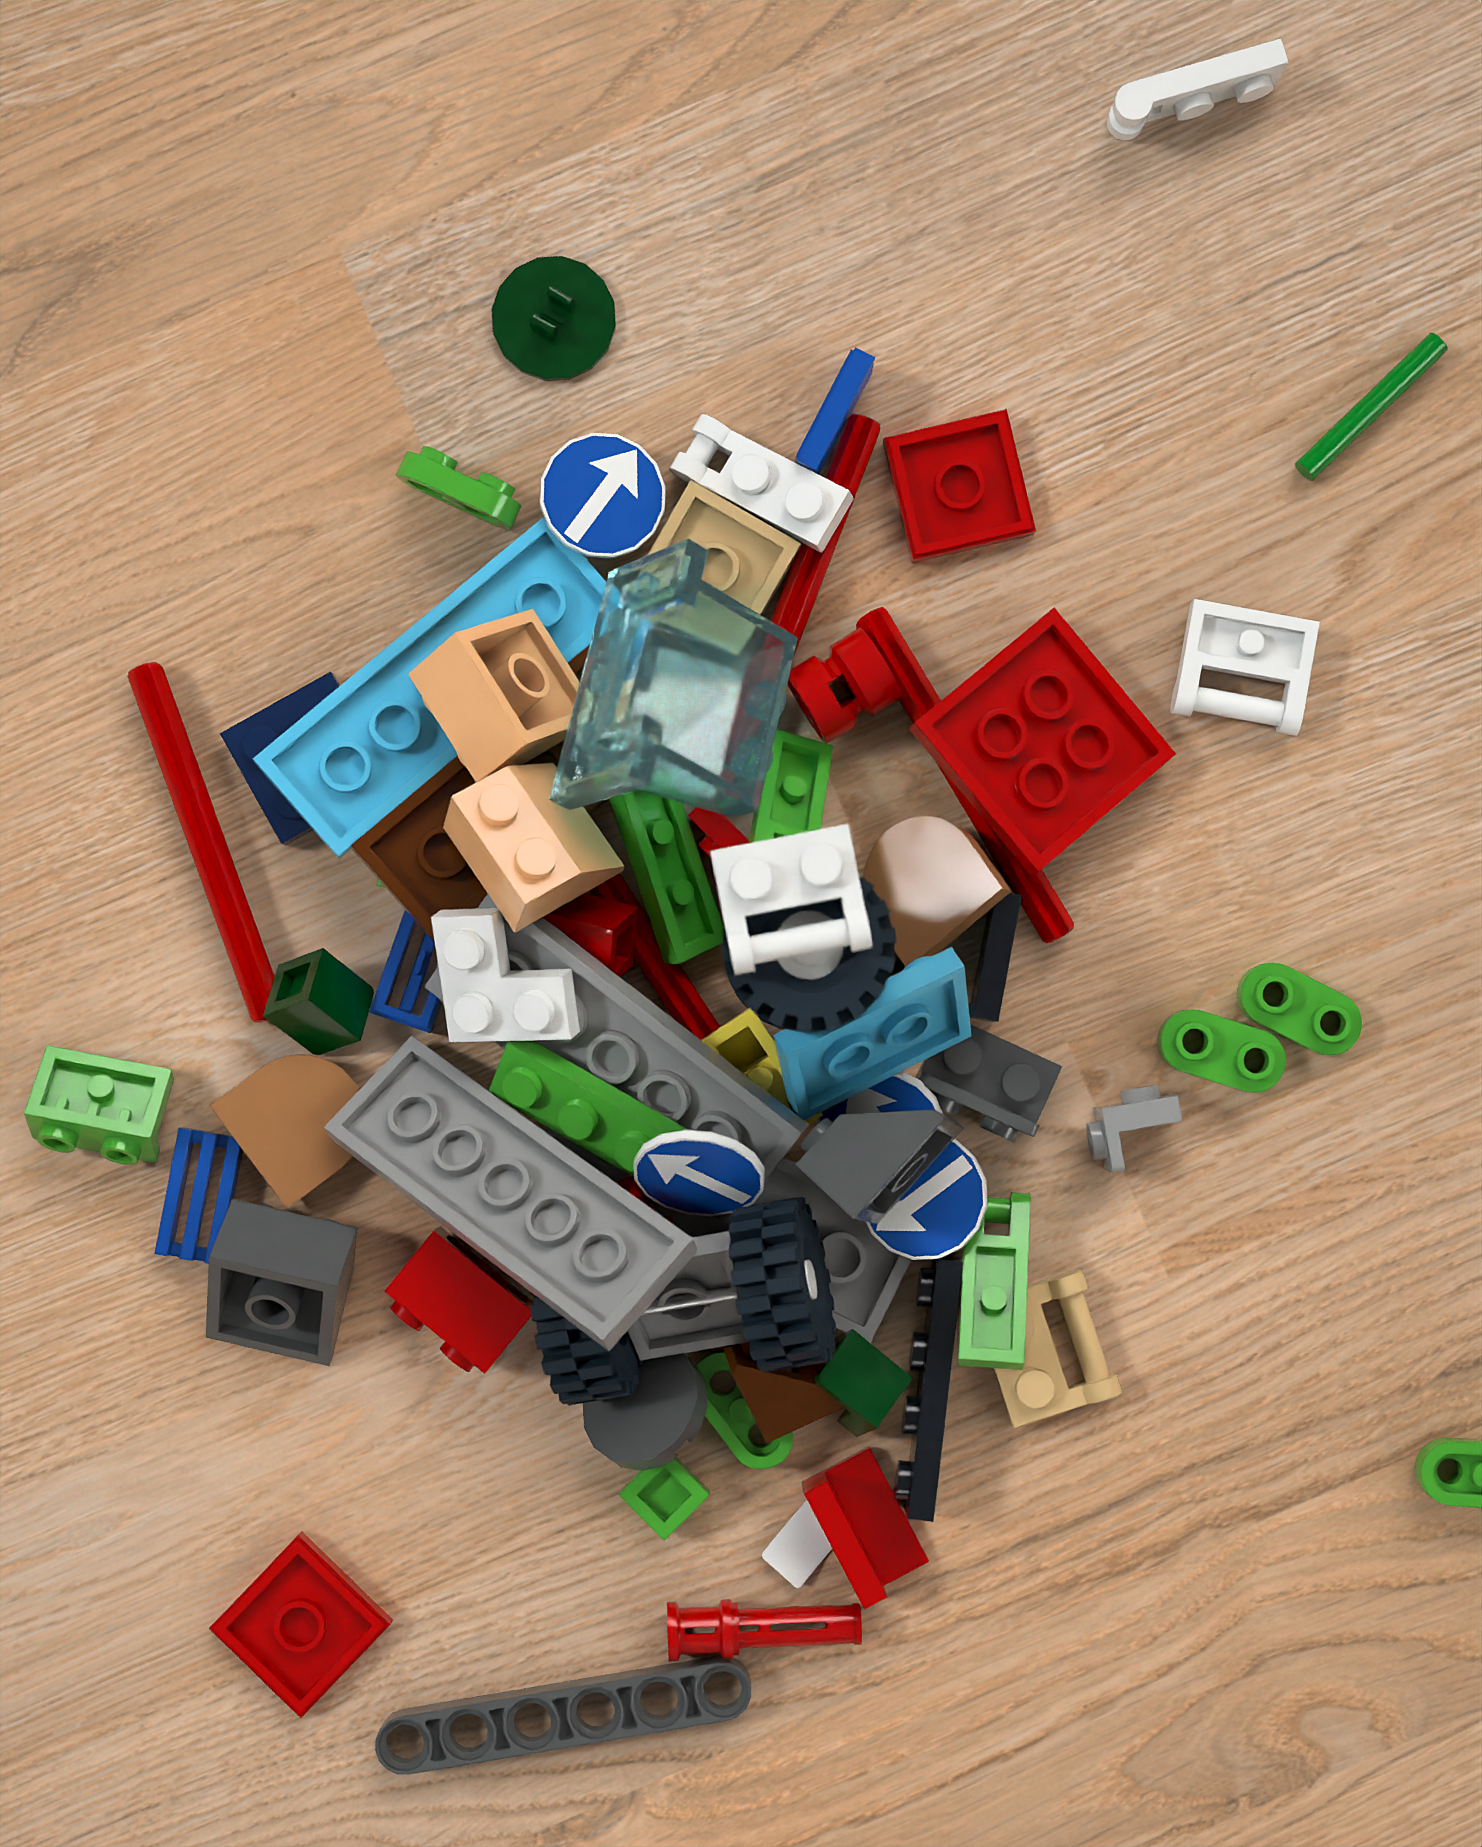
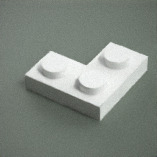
(487, 998)

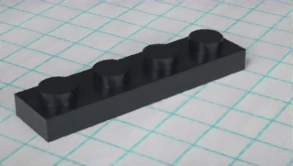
(926, 1413)

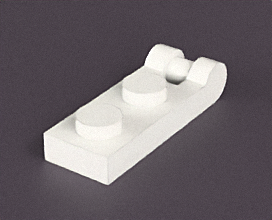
(1195, 88)
(764, 484)

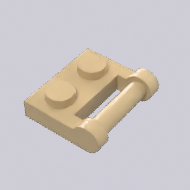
(1041, 1385)

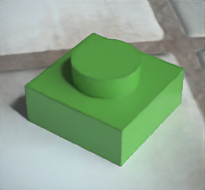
(664, 1496)

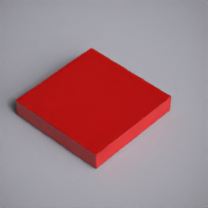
(959, 486)
(301, 1624)

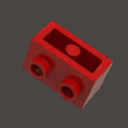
(459, 1301)

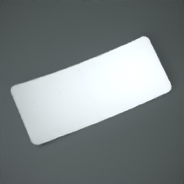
(798, 1547)

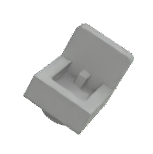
(1139, 1109)

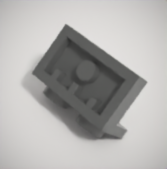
(992, 1079)

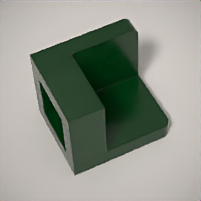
(319, 1002)
(861, 1382)

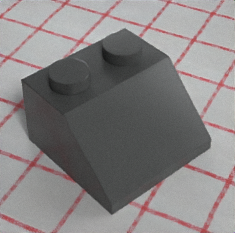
(874, 1157)
(279, 1281)

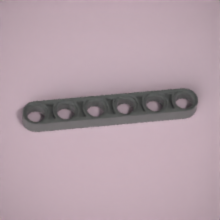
(566, 1726)

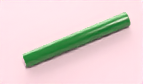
(1371, 406)

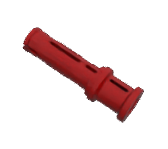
(841, 1622)

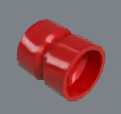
(861, 672)

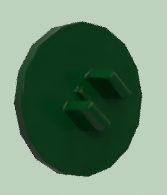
(553, 318)

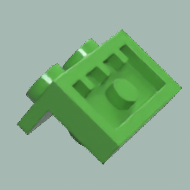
(98, 1105)

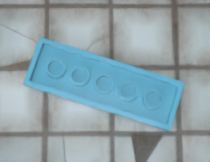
(374, 734)

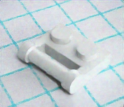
(1248, 646)
(789, 875)

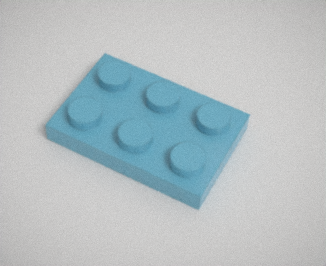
(910, 1021)

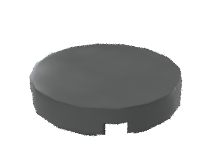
(655, 1420)

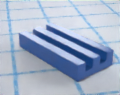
(835, 410)
(389, 977)
(175, 1190)

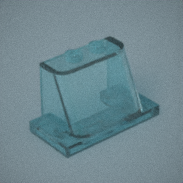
(675, 691)

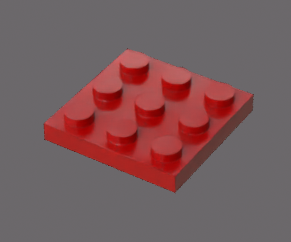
(1042, 741)

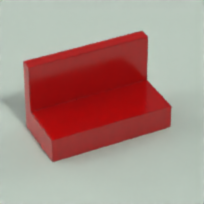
(864, 1524)

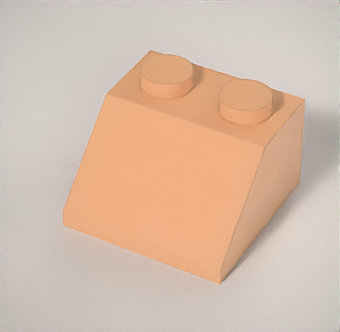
(499, 692)
(526, 846)

